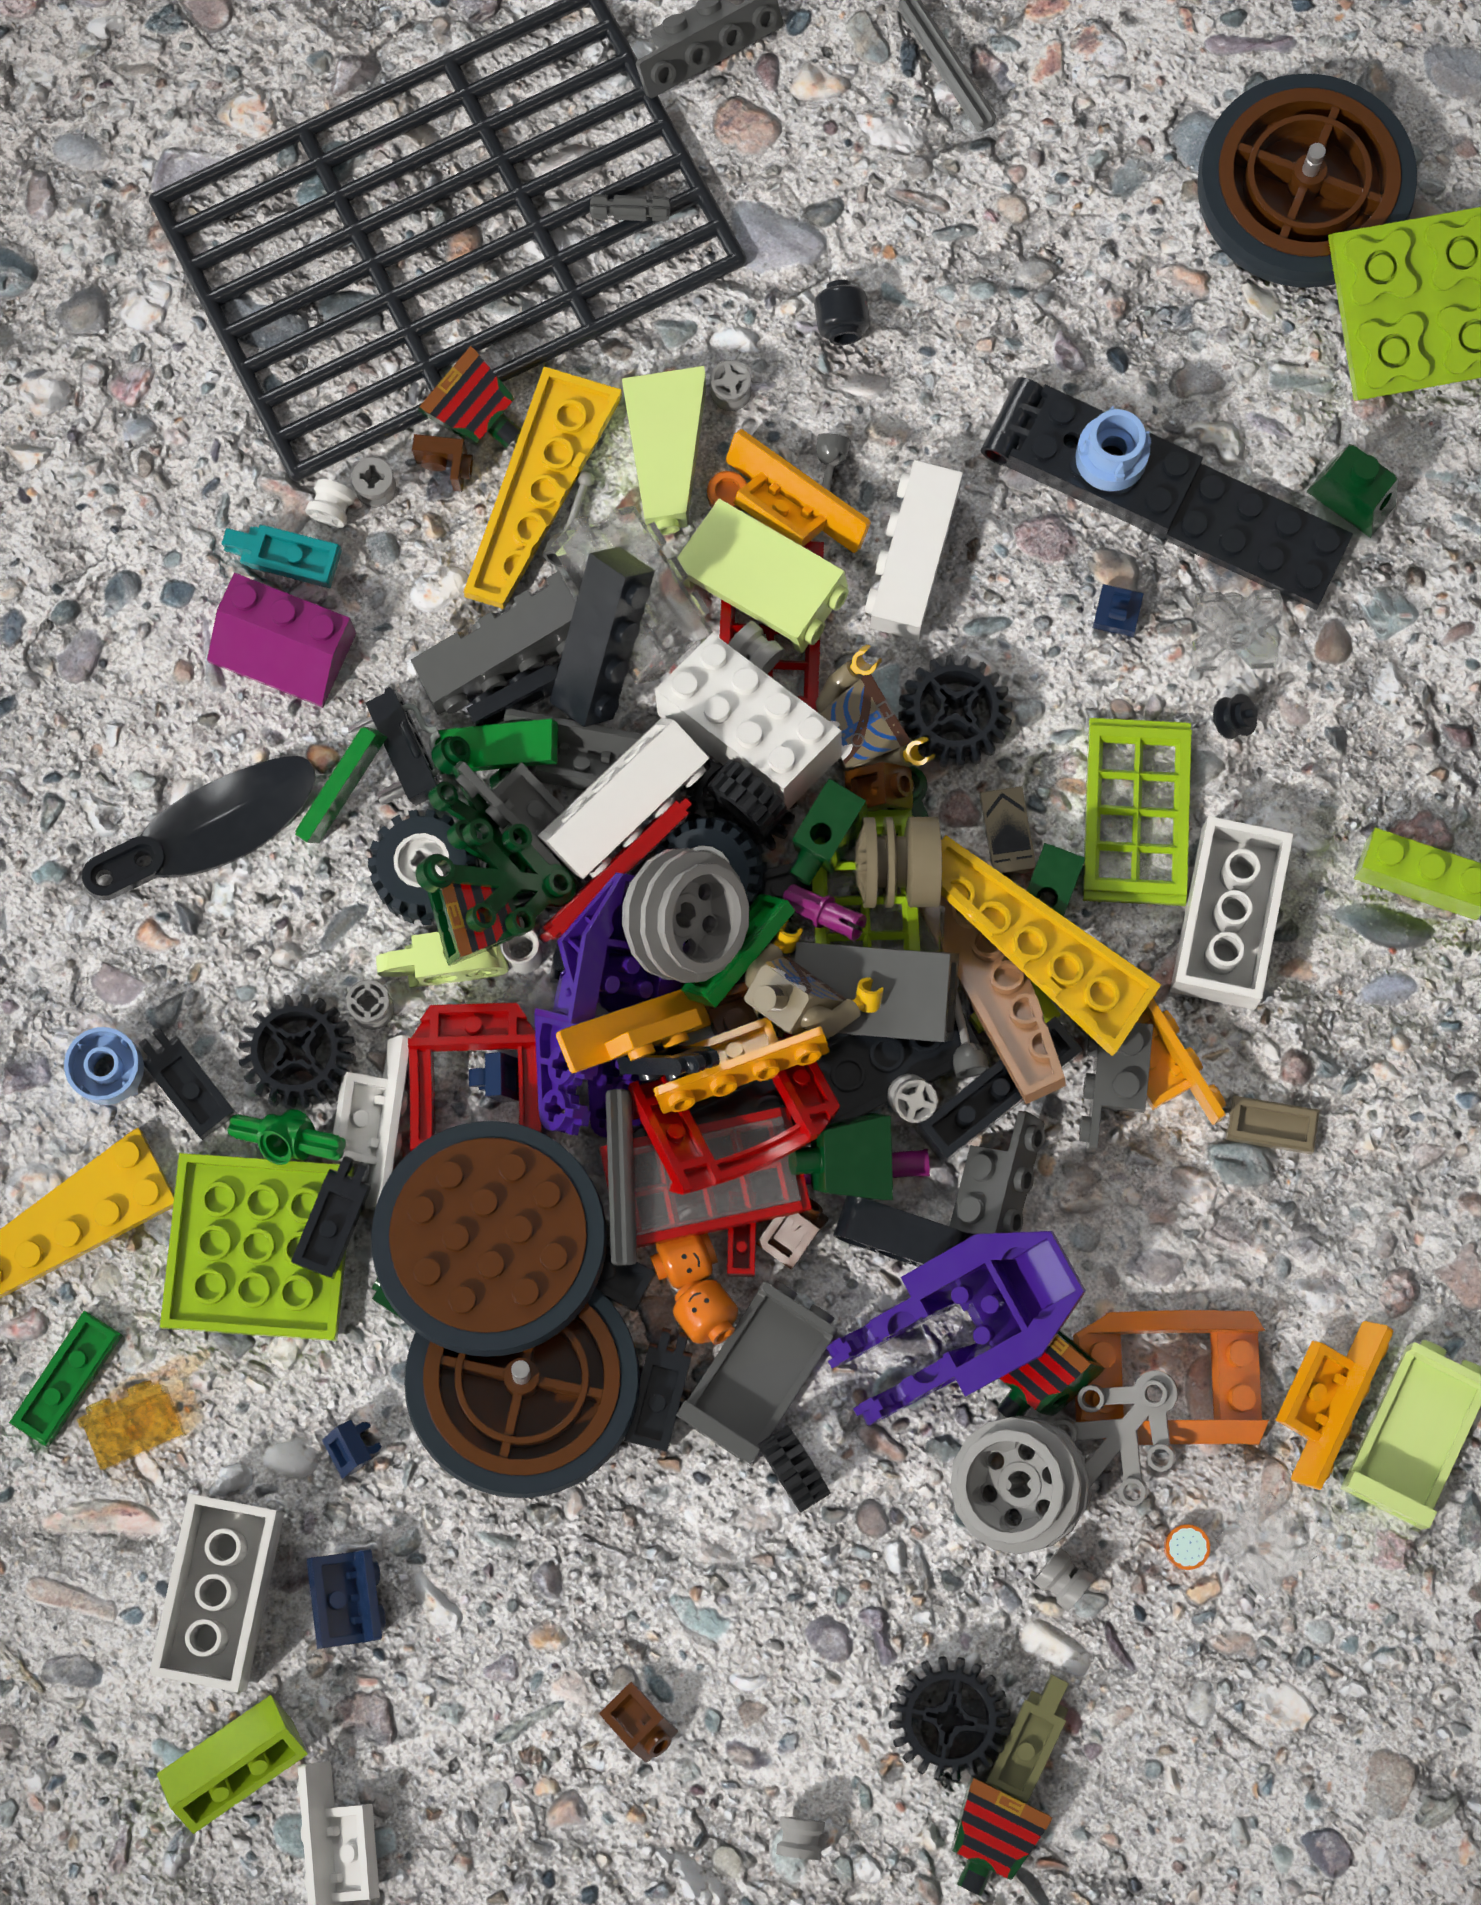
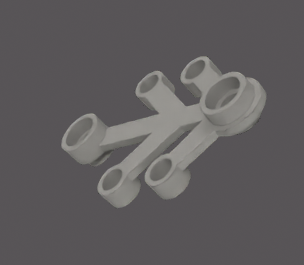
(1122, 1433)

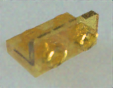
(131, 1424)

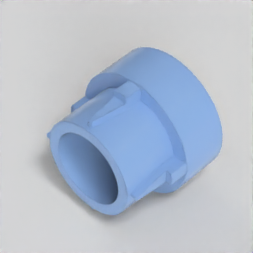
(1110, 471)
(88, 1050)

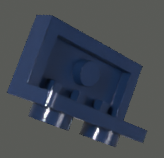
(345, 1598)

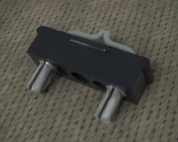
(403, 746)

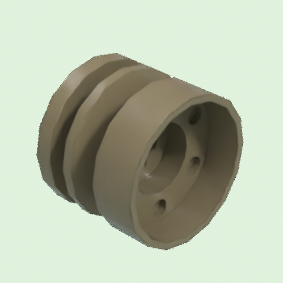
(900, 862)

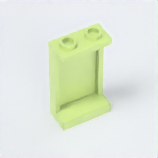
(763, 574)
(1416, 1434)

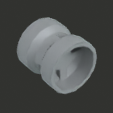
(756, 648)
(373, 1012)
(1064, 1579)

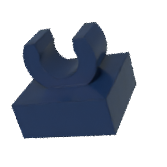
(1118, 610)
(498, 1078)
(347, 1447)

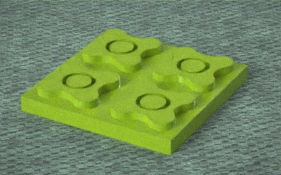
(1410, 302)
(235, 1248)

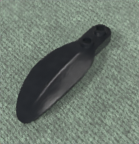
(208, 827)

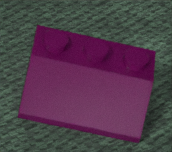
(279, 640)

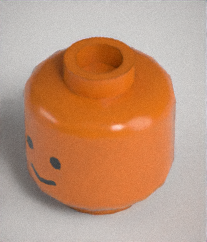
(684, 1260)
(705, 1311)

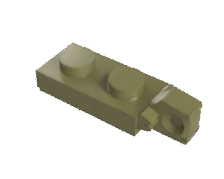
(1030, 1741)

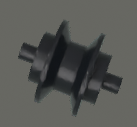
(1235, 716)

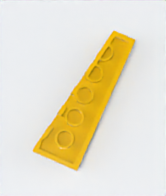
(548, 457)
(1063, 960)
(84, 1212)

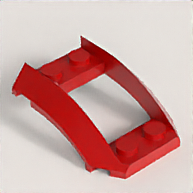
(469, 1029)
(687, 1154)

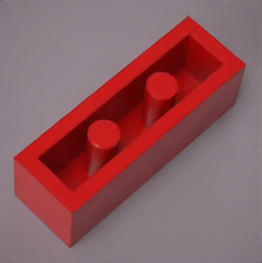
(741, 1251)

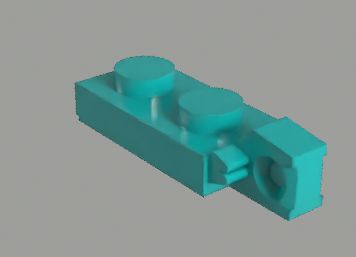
(285, 554)

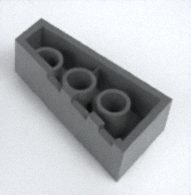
(497, 647)

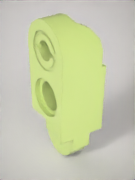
(427, 965)

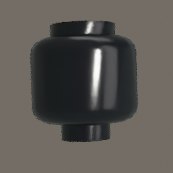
(842, 312)

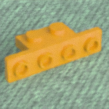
(791, 499)
(632, 1031)
(745, 1056)
(1176, 1068)
(1328, 1397)

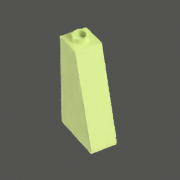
(665, 437)

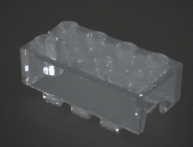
(672, 617)

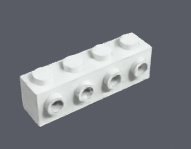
(915, 549)

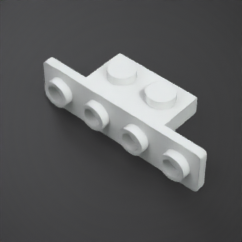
(371, 1113)
(335, 1841)

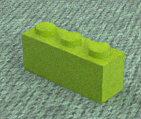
(1421, 873)
(231, 1764)

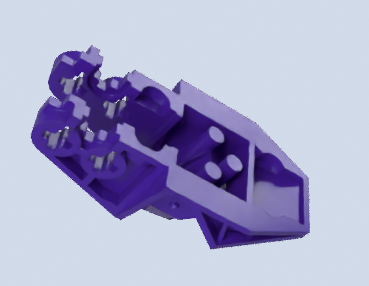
(596, 981)
(1015, 1293)

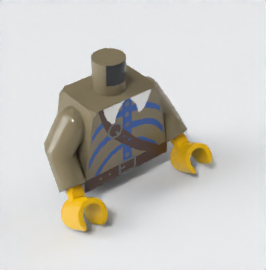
(865, 718)
(796, 997)

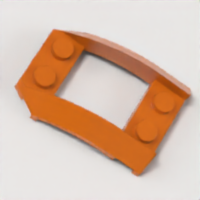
(1233, 1365)

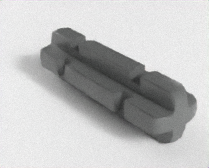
(630, 207)

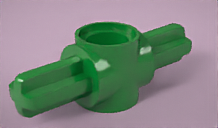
(286, 1136)

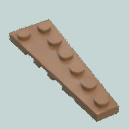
(1005, 1007)

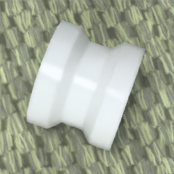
(330, 503)

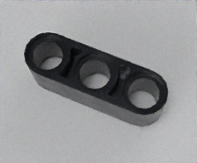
(894, 1232)

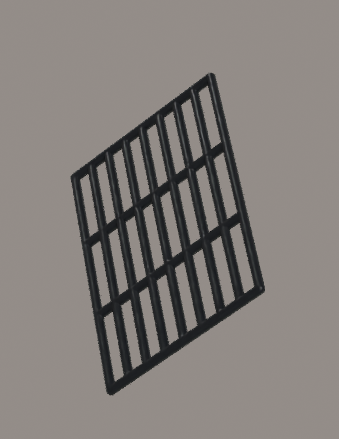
(374, 263)

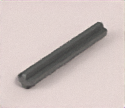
(947, 63)
(621, 1177)

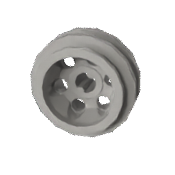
(684, 898)
(1055, 1475)

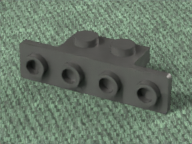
(703, 38)
(581, 751)
(517, 800)
(1116, 1081)
(998, 1181)

